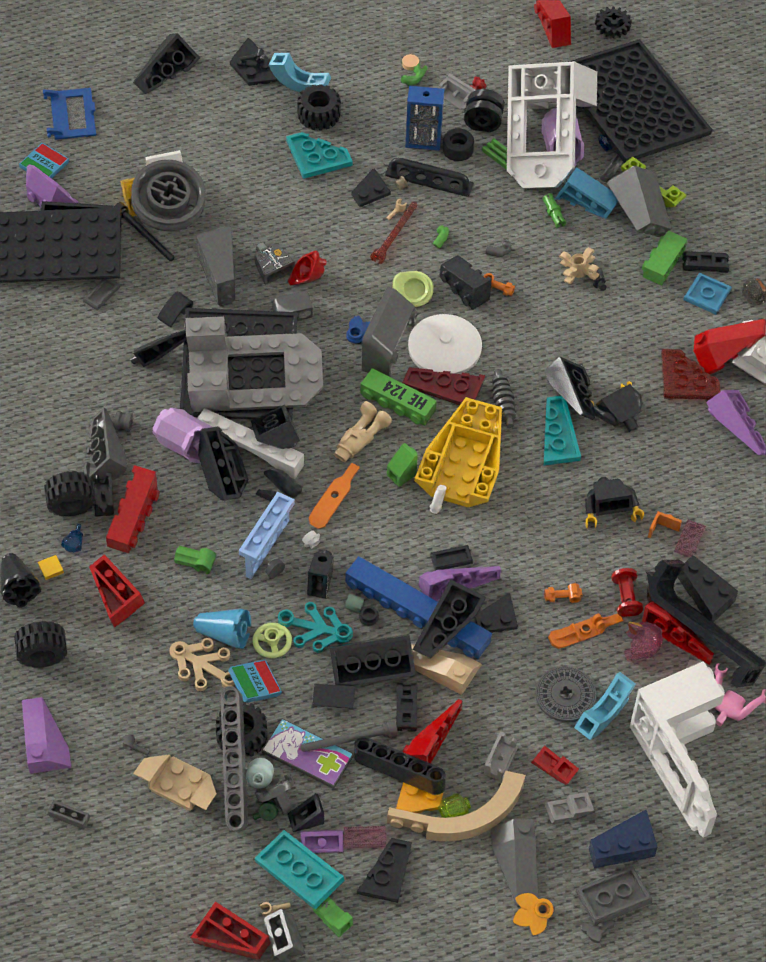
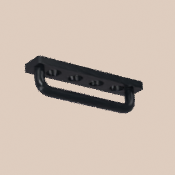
(431, 173)

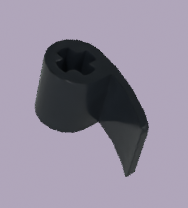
(173, 307)

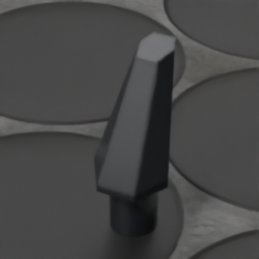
(600, 281)
(266, 494)

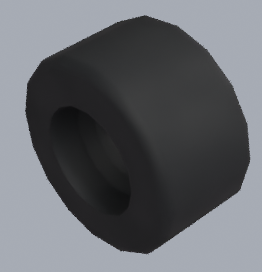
(455, 152)

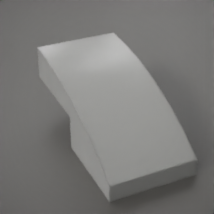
(570, 808)

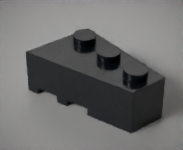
(466, 282)

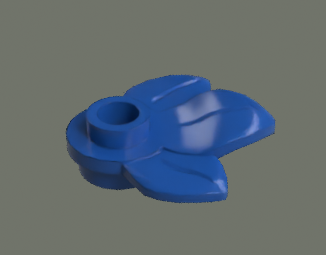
(357, 327)

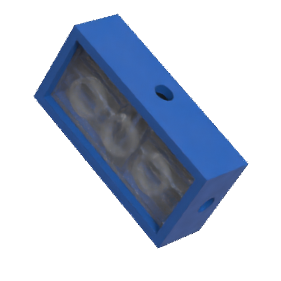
(424, 118)

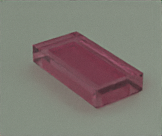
(689, 538)
(365, 837)

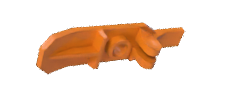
(327, 504)
(574, 633)

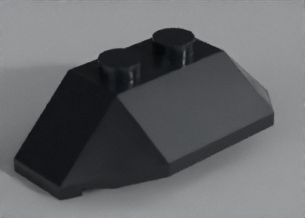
(221, 464)

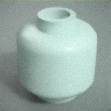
(259, 770)

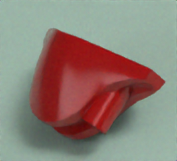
(307, 269)

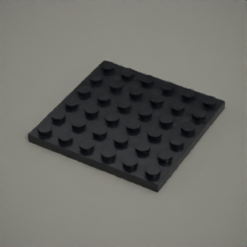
(245, 371)

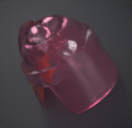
(646, 640)

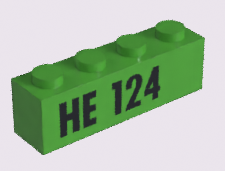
(398, 397)

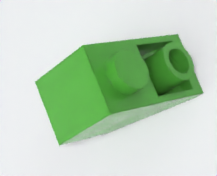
(403, 465)

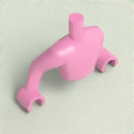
(733, 703)

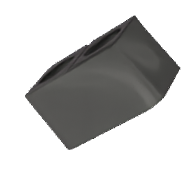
(293, 302)

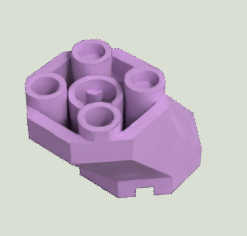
(549, 134)
(179, 432)

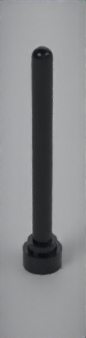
(150, 238)

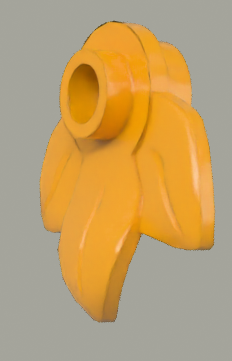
(529, 912)

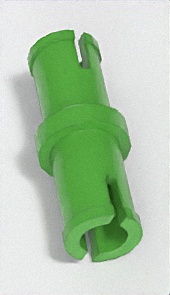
(554, 210)

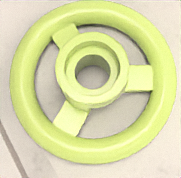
(272, 630)

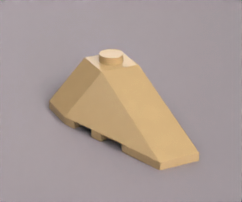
(447, 668)

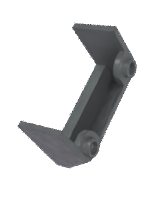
(386, 331)

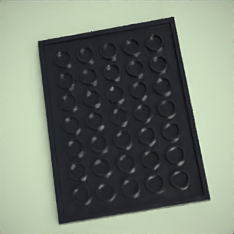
(640, 103)

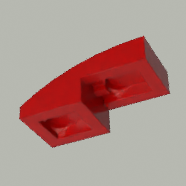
(557, 767)

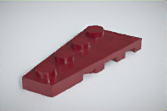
(444, 384)

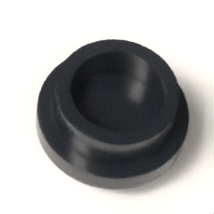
(368, 616)

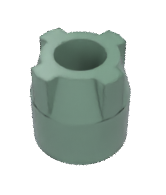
(354, 603)

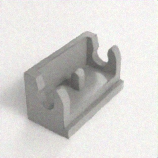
(456, 91)
(500, 757)

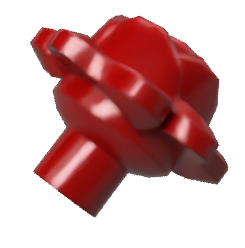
(478, 83)

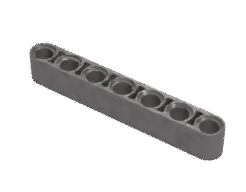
(238, 768)

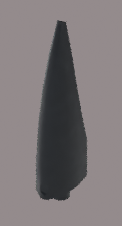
(158, 348)

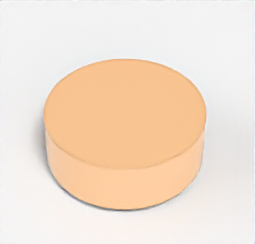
(409, 62)

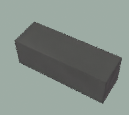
(68, 814)

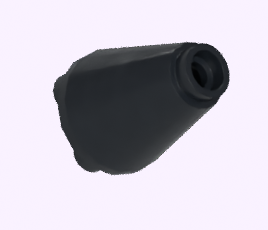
(17, 581)

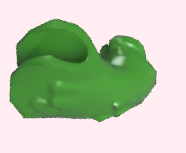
(412, 80)

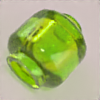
(454, 806)

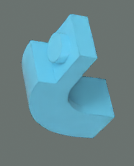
(292, 76)
(607, 708)

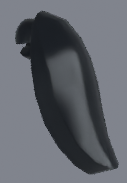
(283, 482)

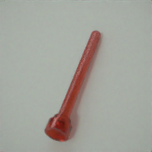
(380, 253)

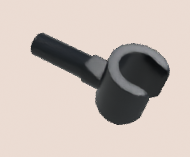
(258, 56)

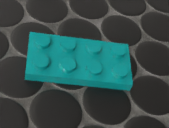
(299, 869)

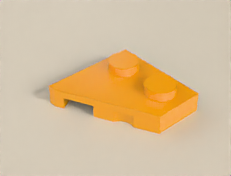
(417, 800)

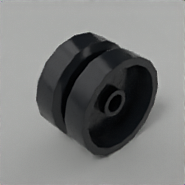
(484, 110)

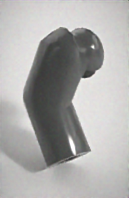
(499, 251)

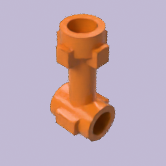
(507, 288)
(574, 593)

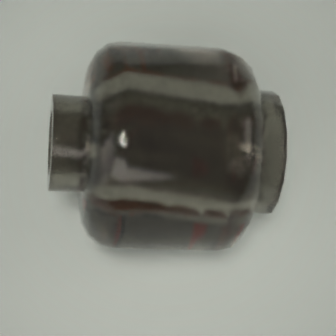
(754, 291)

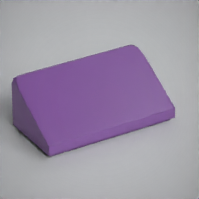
(323, 840)

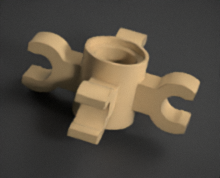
(579, 265)

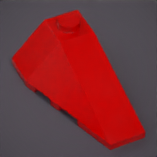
(723, 343)
(677, 632)
(429, 741)

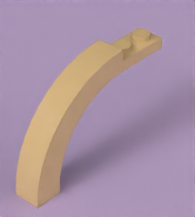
(467, 825)

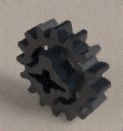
(613, 22)

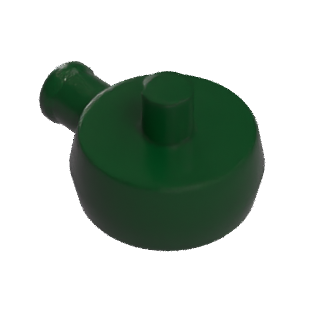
(267, 811)

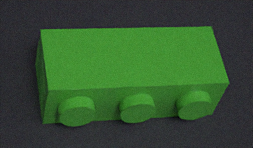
(664, 257)

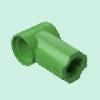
(199, 560)

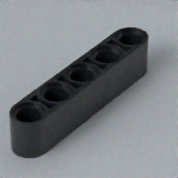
(399, 765)

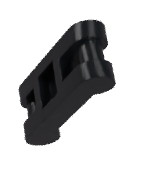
(705, 261)
(406, 707)

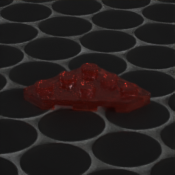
(686, 378)

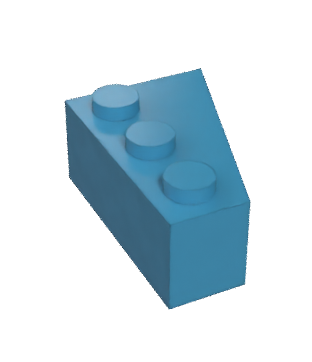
(589, 193)

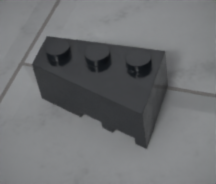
(707, 588)

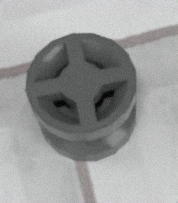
(123, 421)

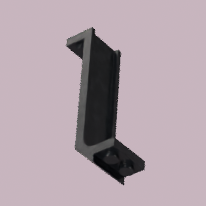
(662, 593)

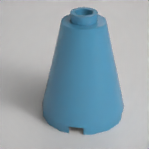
(225, 626)

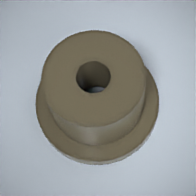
(401, 183)

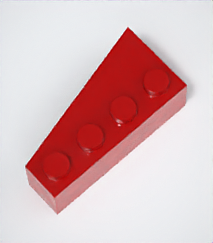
(133, 510)

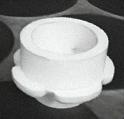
(311, 539)

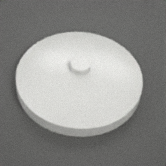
(445, 344)

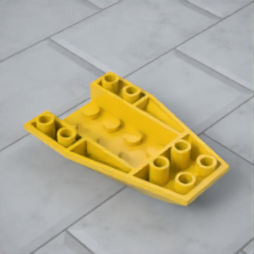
(464, 455)

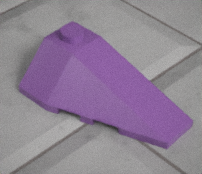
(731, 411)
(435, 582)
(43, 740)

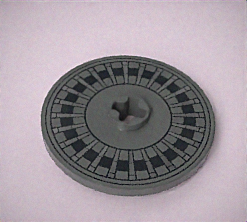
(553, 701)

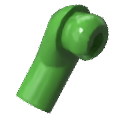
(442, 237)

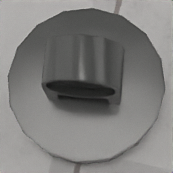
(276, 791)

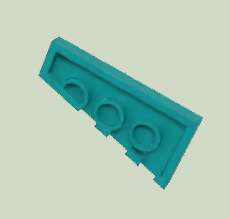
(560, 437)

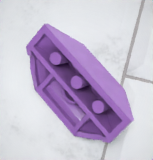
(43, 188)

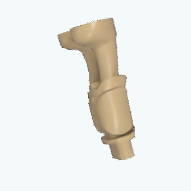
(357, 437)

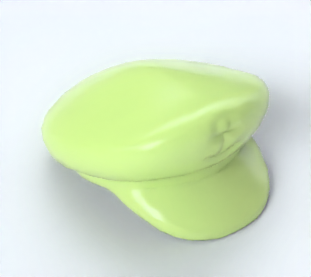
(414, 287)

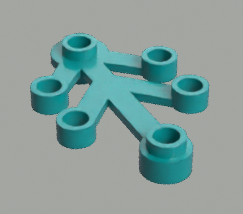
(318, 627)

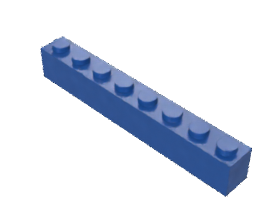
(411, 604)

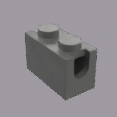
(285, 936)

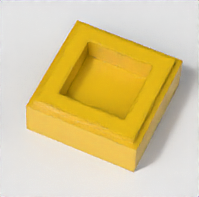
(50, 567)

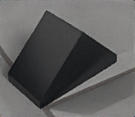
(307, 814)

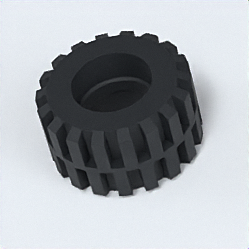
(315, 116)
(69, 493)
(40, 644)
(254, 739)

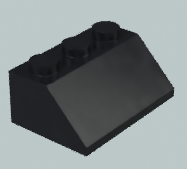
(276, 429)

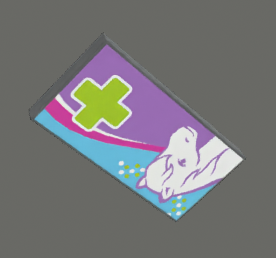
(320, 764)

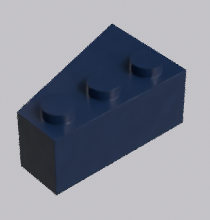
(624, 842)

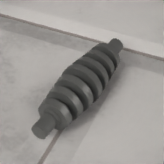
(504, 397)

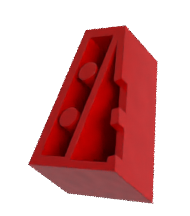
(555, 21)
(230, 933)

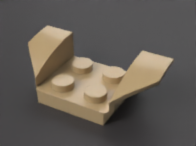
(177, 781)

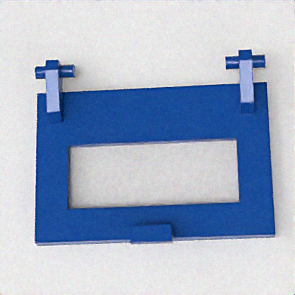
(71, 113)

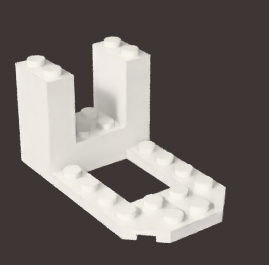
(533, 88)
(666, 719)

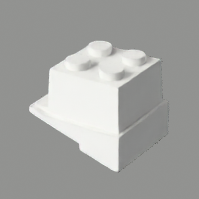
(753, 359)

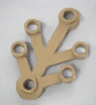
(200, 662)

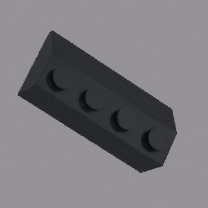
(372, 660)

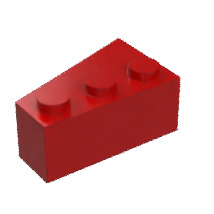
(116, 591)

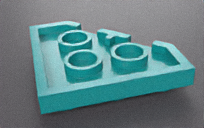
(317, 156)

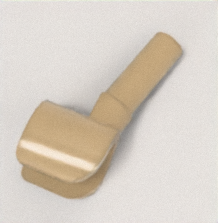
(399, 208)
(273, 908)

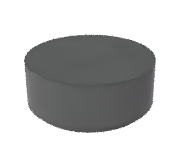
(274, 568)

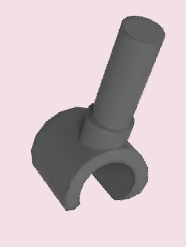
(128, 743)

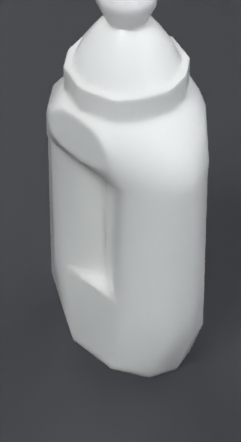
(438, 498)

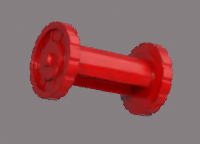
(625, 579)

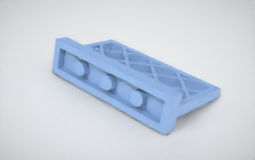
(266, 532)

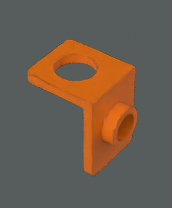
(665, 520)

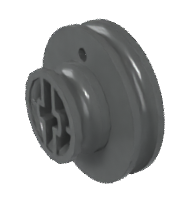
(165, 193)

